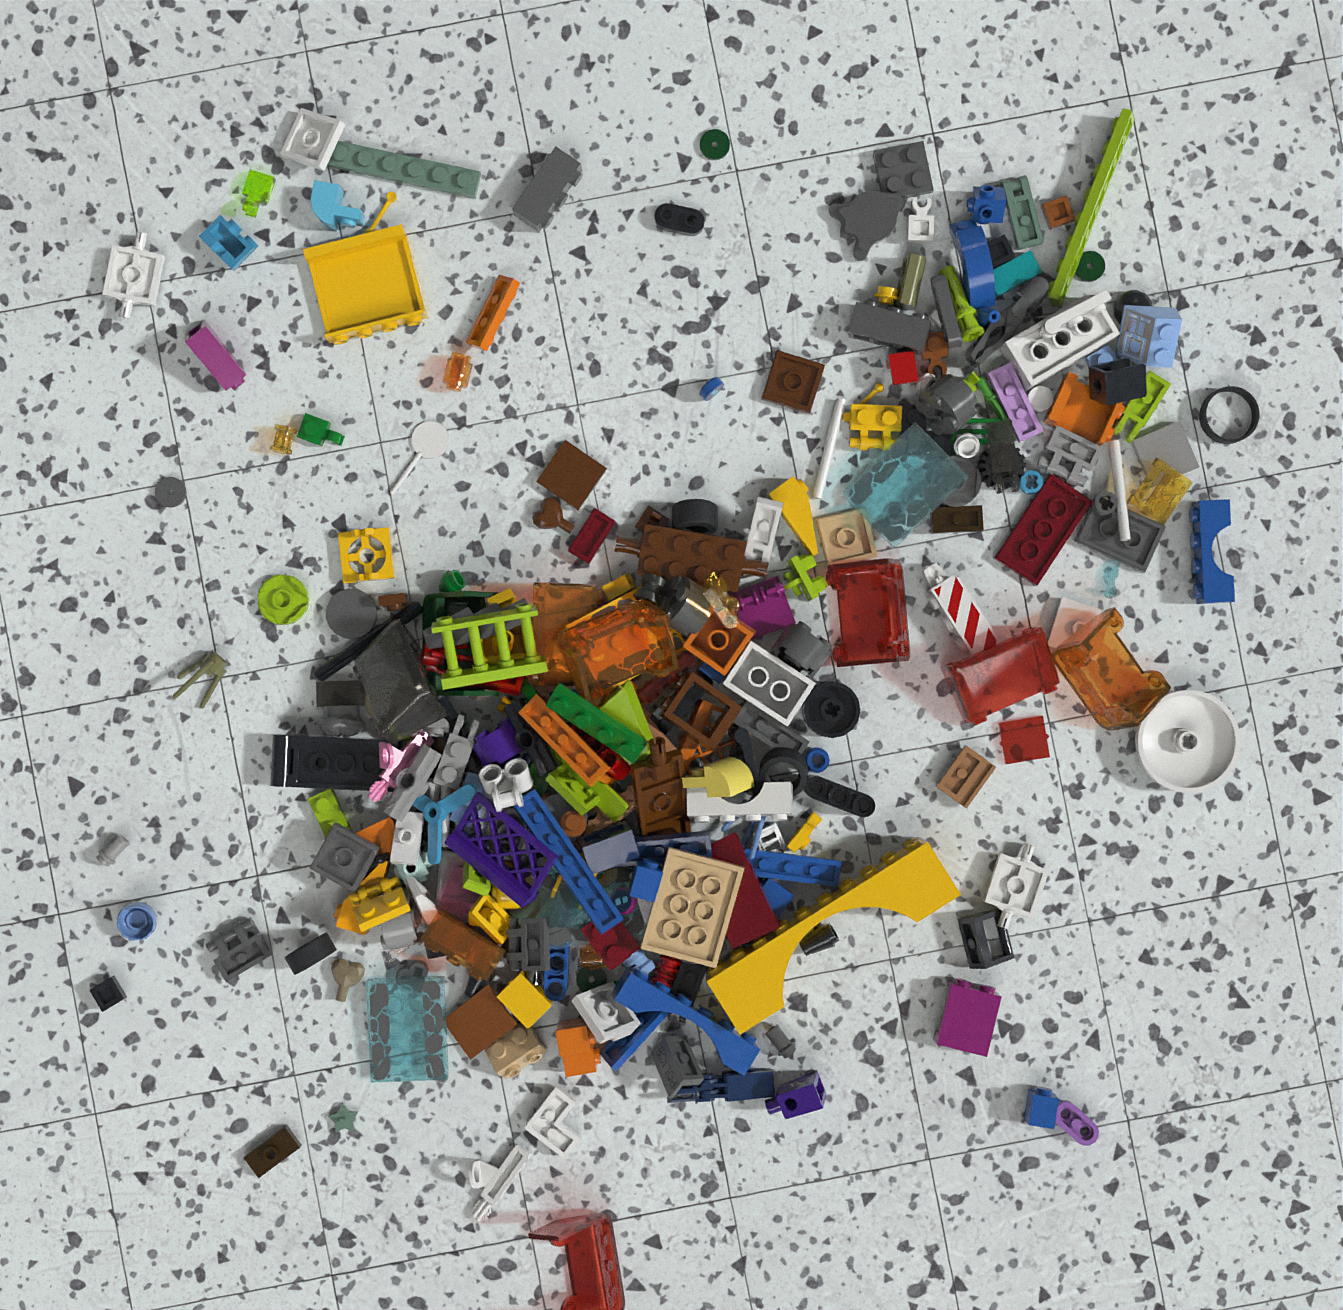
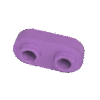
(1075, 1121)

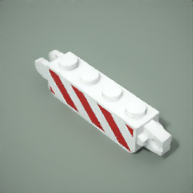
(959, 611)

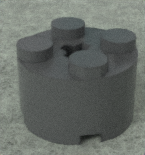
(947, 405)
(685, 605)
(802, 649)

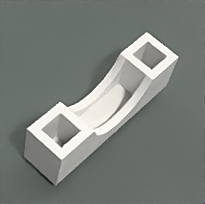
(773, 801)

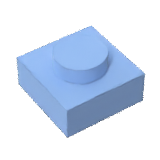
(1101, 356)

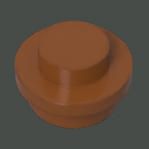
(573, 823)

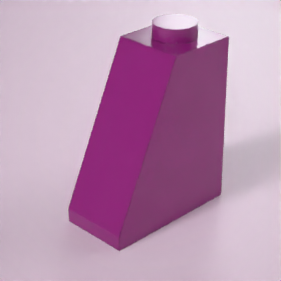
(215, 356)

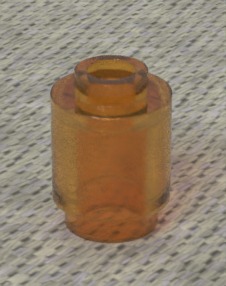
(457, 372)
(590, 958)

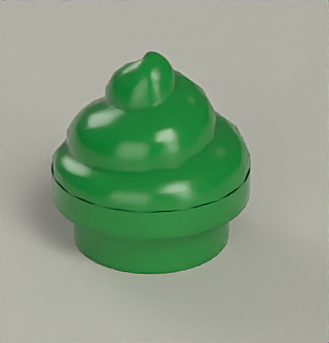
(451, 581)

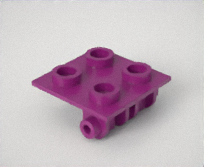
(764, 607)

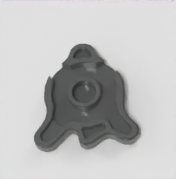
(868, 219)

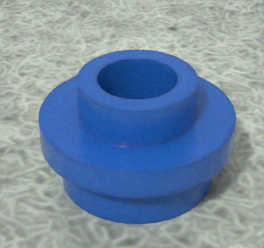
(824, 759)

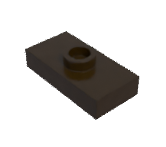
(957, 519)
(272, 1151)

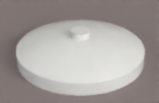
(1188, 741)

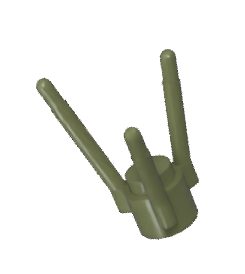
(209, 664)

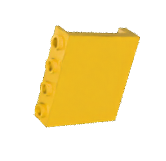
(366, 284)

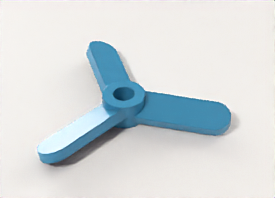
(442, 808)

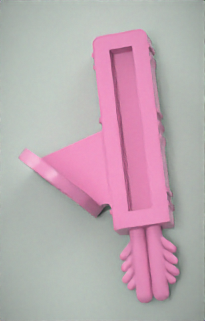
(394, 761)

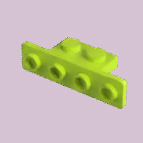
(581, 795)

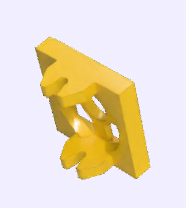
(347, 538)

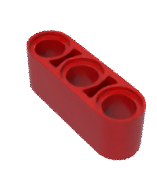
(618, 766)

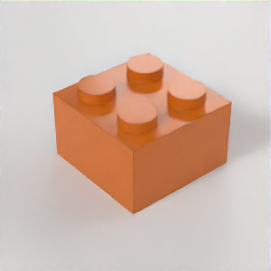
(718, 644)

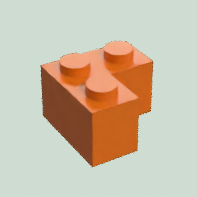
(577, 1047)

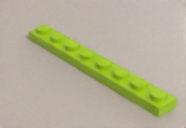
(1094, 198)

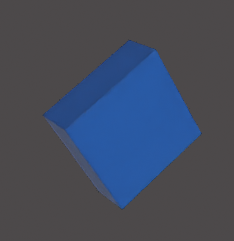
(712, 673)

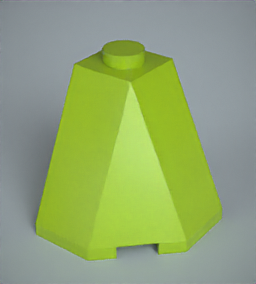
(625, 708)

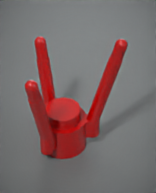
(436, 656)

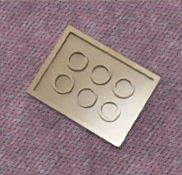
(692, 907)

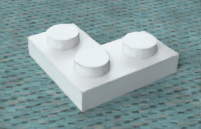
(548, 1126)

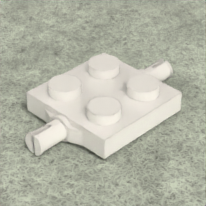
(133, 275)
(1016, 885)

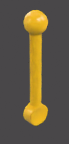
(391, 198)
(878, 387)

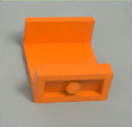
(1080, 414)

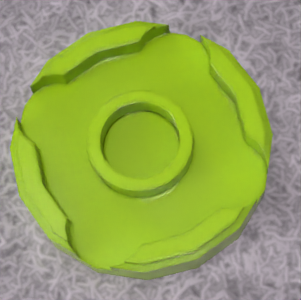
(283, 599)

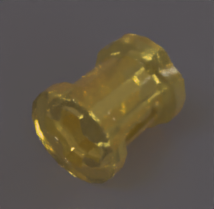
(283, 439)

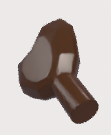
(551, 516)

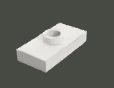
(407, 839)

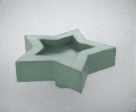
(343, 1119)

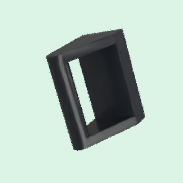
(976, 942)

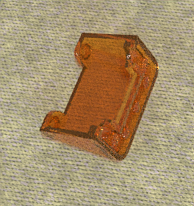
(557, 607)
(618, 648)
(1108, 675)

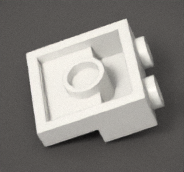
(604, 1015)

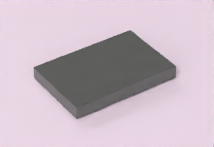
(1102, 536)

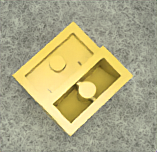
(721, 778)

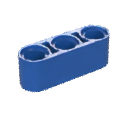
(557, 974)

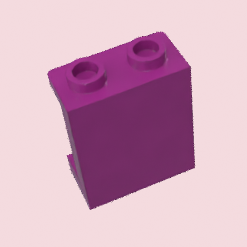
(968, 1017)

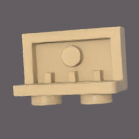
(515, 1050)

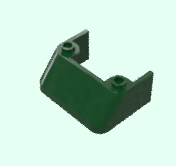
(447, 604)

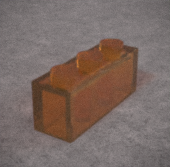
(462, 945)

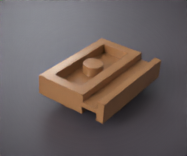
(965, 776)

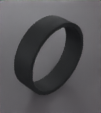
(1254, 410)

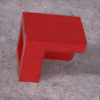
(902, 368)

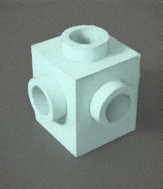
(422, 869)

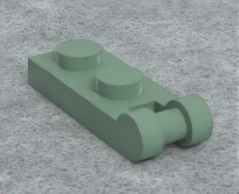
(1022, 213)

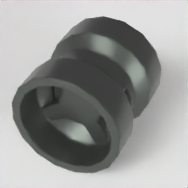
(651, 588)

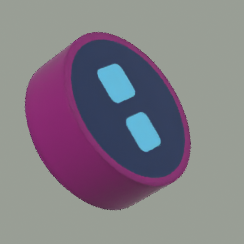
(623, 902)

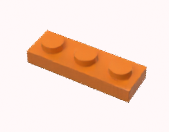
(493, 312)

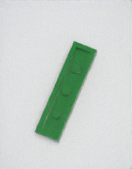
(596, 723)

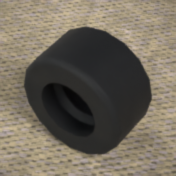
(695, 516)

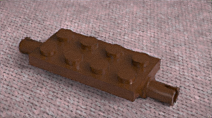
(690, 555)
(660, 792)

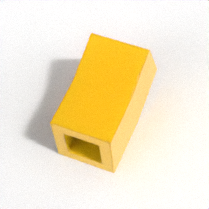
(619, 586)

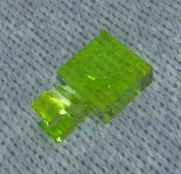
(257, 189)

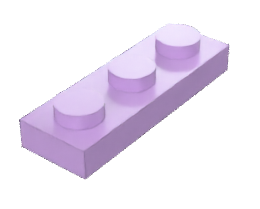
(1014, 402)

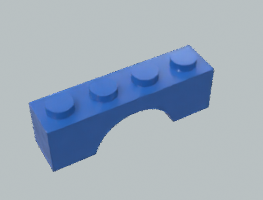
(1212, 583)

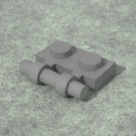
(1073, 449)

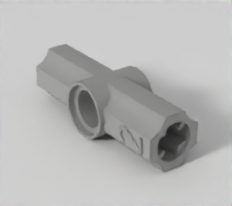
(419, 771)

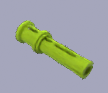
(964, 312)

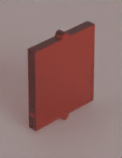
(1024, 740)

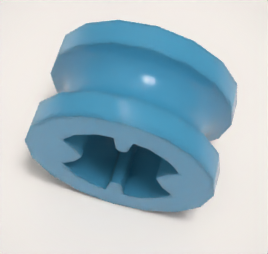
(1038, 482)

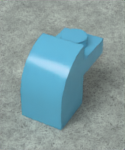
(327, 202)

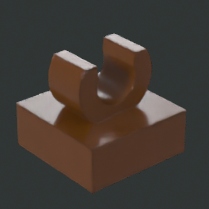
(651, 516)

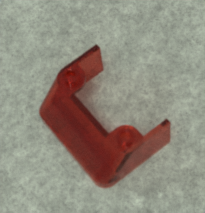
(590, 1260)

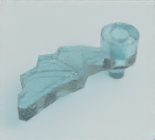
(1111, 574)

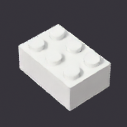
(768, 683)

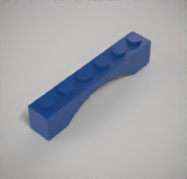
(642, 995)

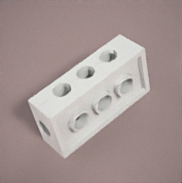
(1055, 357)

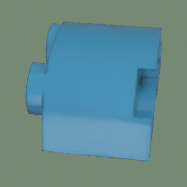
(227, 243)

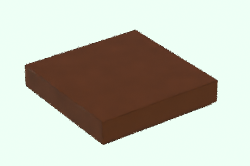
(793, 382)
(571, 475)

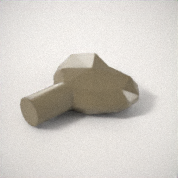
(346, 976)

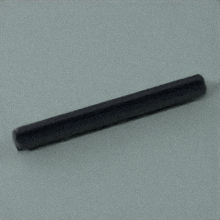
(354, 650)

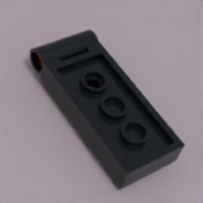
(348, 762)

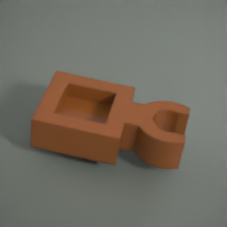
(935, 351)

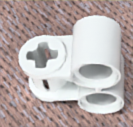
(506, 784)

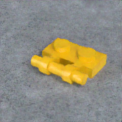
(874, 418)
(382, 908)

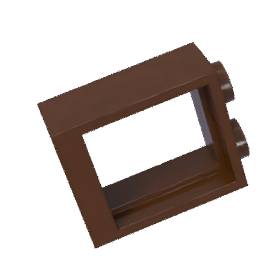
(720, 726)

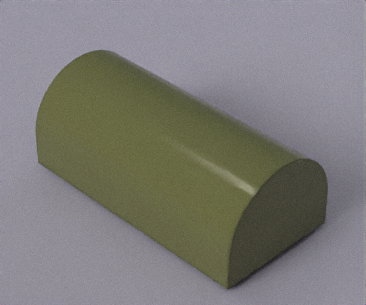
(910, 281)

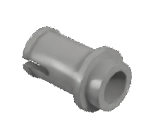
(112, 850)

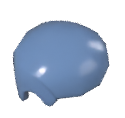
(137, 921)

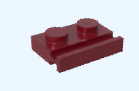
(612, 946)

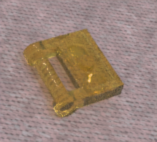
(1165, 495)
(725, 607)

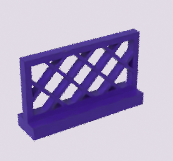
(493, 865)

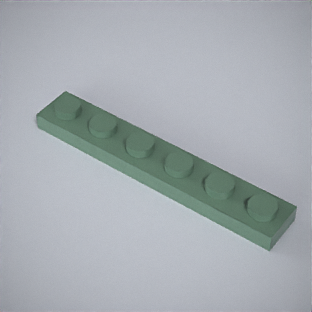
(405, 169)

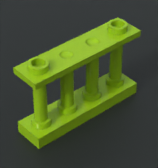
(506, 666)

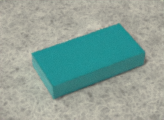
(1015, 273)

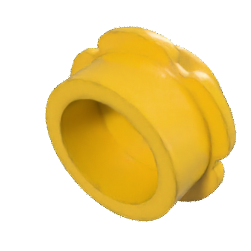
(886, 295)

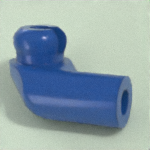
(987, 315)

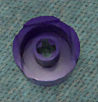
(497, 746)

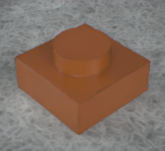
(1058, 212)

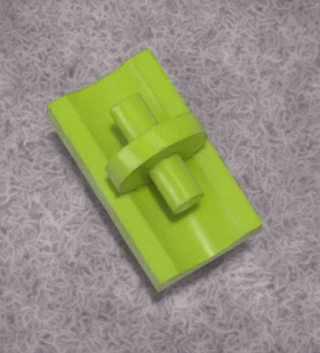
(810, 587)

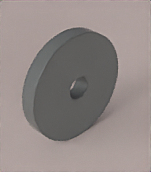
(178, 495)

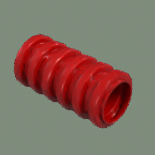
(666, 969)

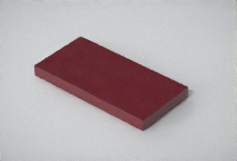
(1043, 529)
(751, 912)

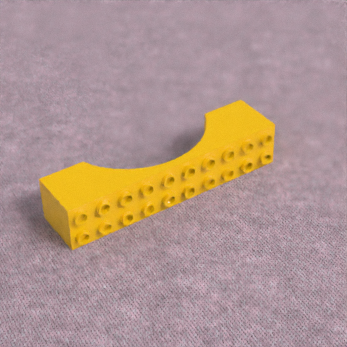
(753, 977)

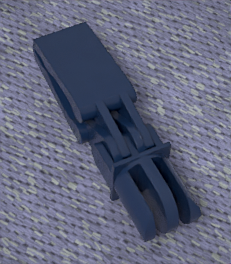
(729, 1085)

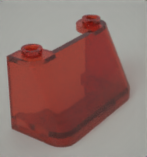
(870, 612)
(1002, 675)

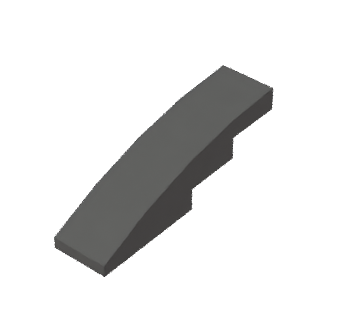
(461, 636)

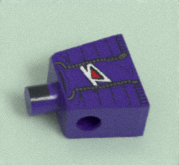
(806, 1094)

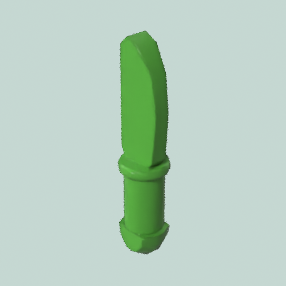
(990, 397)

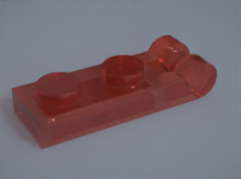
(650, 690)

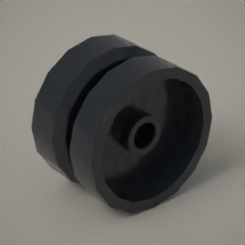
(845, 712)

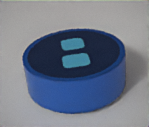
(711, 388)

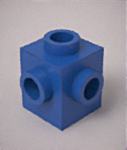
(986, 204)

